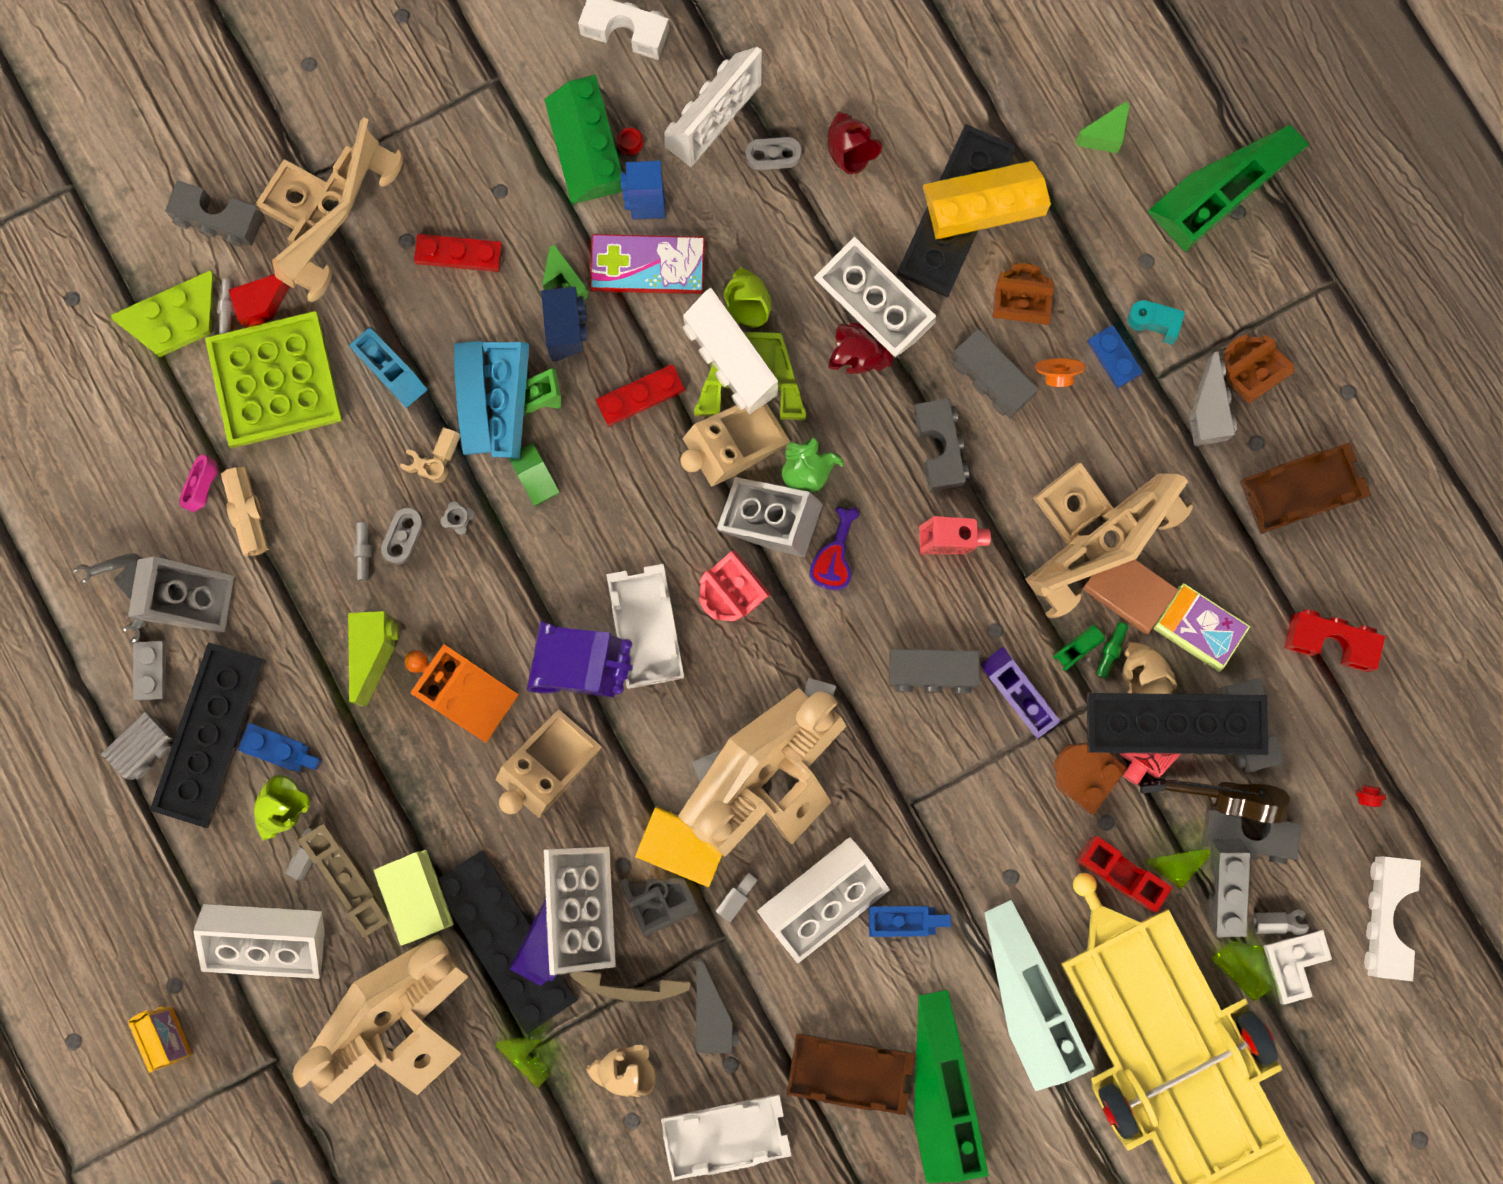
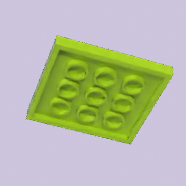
(273, 379)

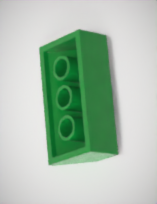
(584, 140)

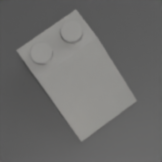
(770, 516)
(180, 594)

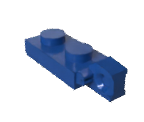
(277, 749)
(905, 921)

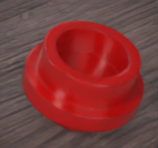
(629, 141)
(1370, 796)

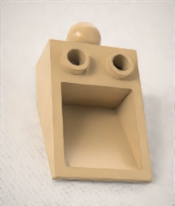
(732, 442)
(545, 765)

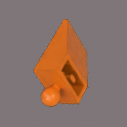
(465, 695)

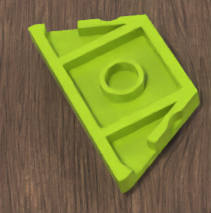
(172, 316)

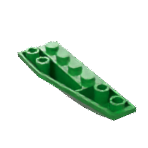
(1221, 187)
(943, 1097)

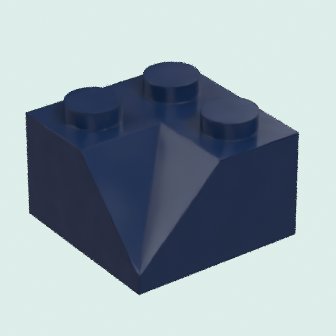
(563, 322)

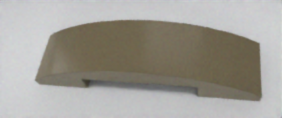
(345, 879)
(593, 981)

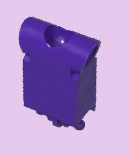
(579, 661)

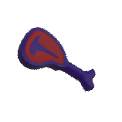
(829, 566)

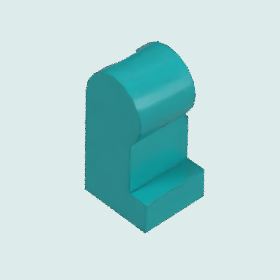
(1157, 319)

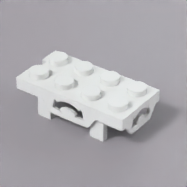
(646, 617)
(725, 1137)

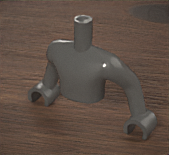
(124, 580)

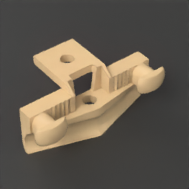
(308, 218)
(1132, 521)
(782, 738)
(353, 1037)

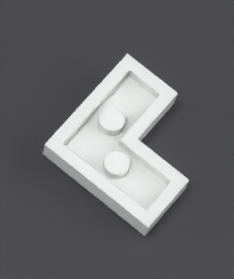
(1288, 961)

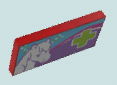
(647, 264)

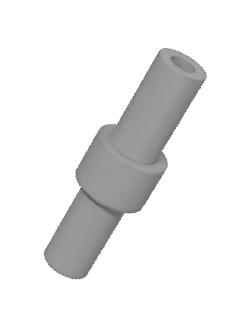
(225, 307)
(362, 551)

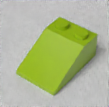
(370, 648)

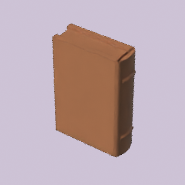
(1132, 593)

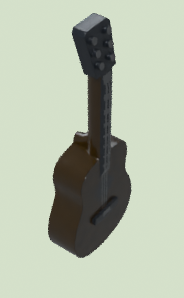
(1251, 801)

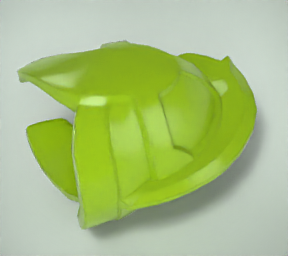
(747, 299)
(279, 806)

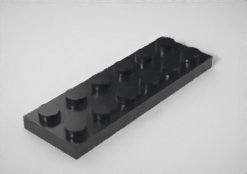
(938, 261)
(1177, 724)
(207, 735)
(496, 932)

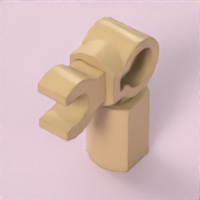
(435, 468)

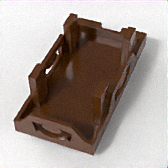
(1304, 488)
(849, 1074)

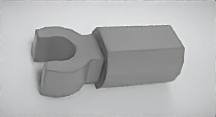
(300, 862)
(736, 898)
(1279, 922)

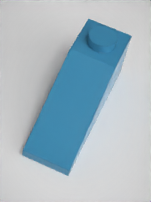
(388, 367)

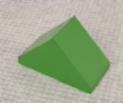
(1106, 132)
(534, 475)

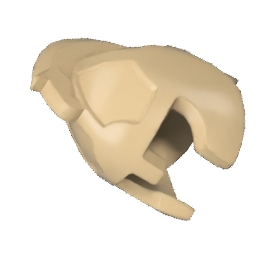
(1147, 671)
(625, 1071)

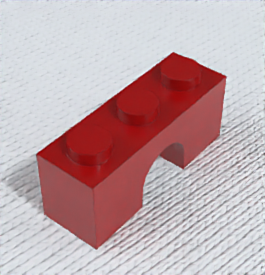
(1359, 645)
(1123, 875)

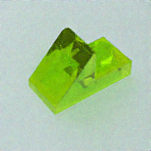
(517, 1052)

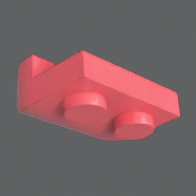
(731, 589)

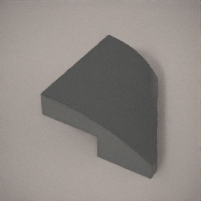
(659, 902)

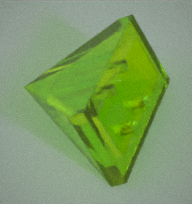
(1179, 867)
(1246, 967)

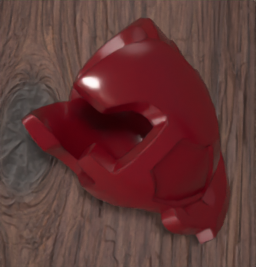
(851, 143)
(858, 350)

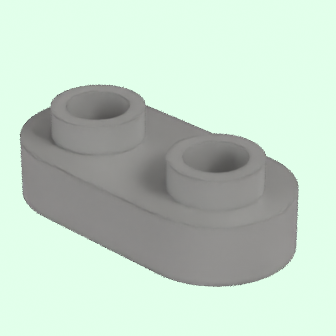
(772, 150)
(400, 536)

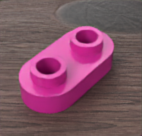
(198, 482)

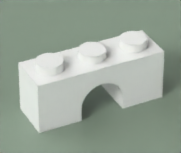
(604, 16)

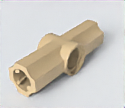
(244, 511)

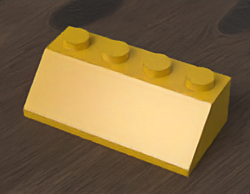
(986, 199)

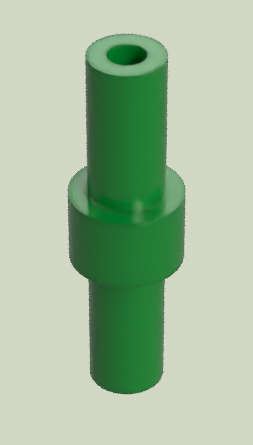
(1112, 650)

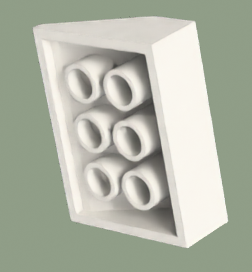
(715, 107)
(579, 909)

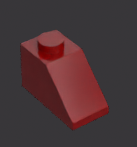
(258, 300)

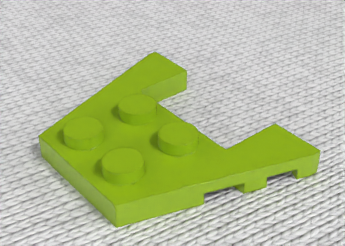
(775, 355)

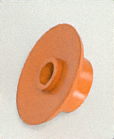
(1060, 371)

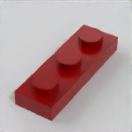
(458, 252)
(640, 395)

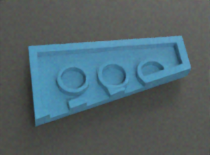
(507, 377)

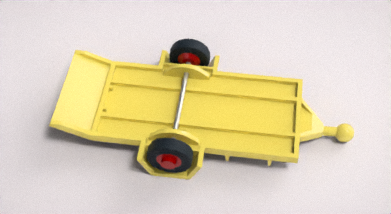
(1172, 1055)

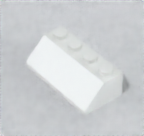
(876, 298)
(730, 353)
(823, 900)
(260, 941)

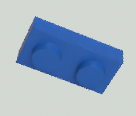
(1115, 357)

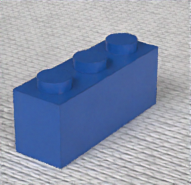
(644, 189)

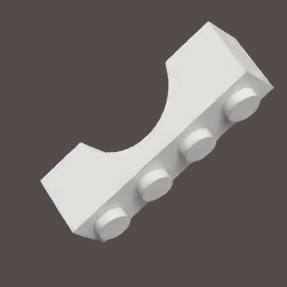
(1392, 882)

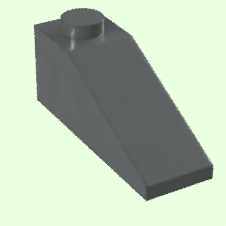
(713, 1020)

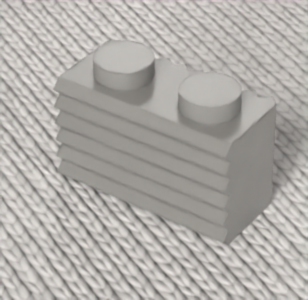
(139, 747)

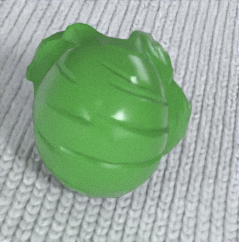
(806, 467)

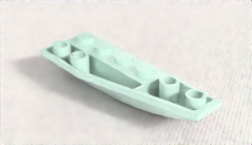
(1032, 1004)

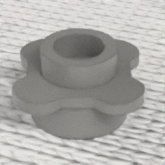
(453, 510)

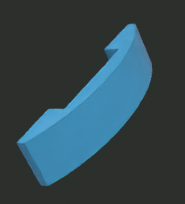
(471, 397)

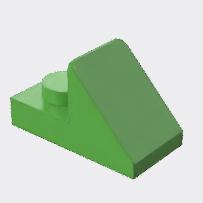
(559, 271)
(542, 391)

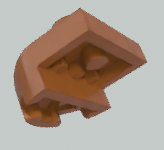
(1023, 295)
(1255, 366)
(1086, 776)

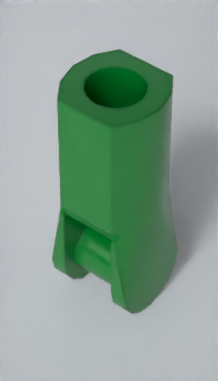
(1081, 645)

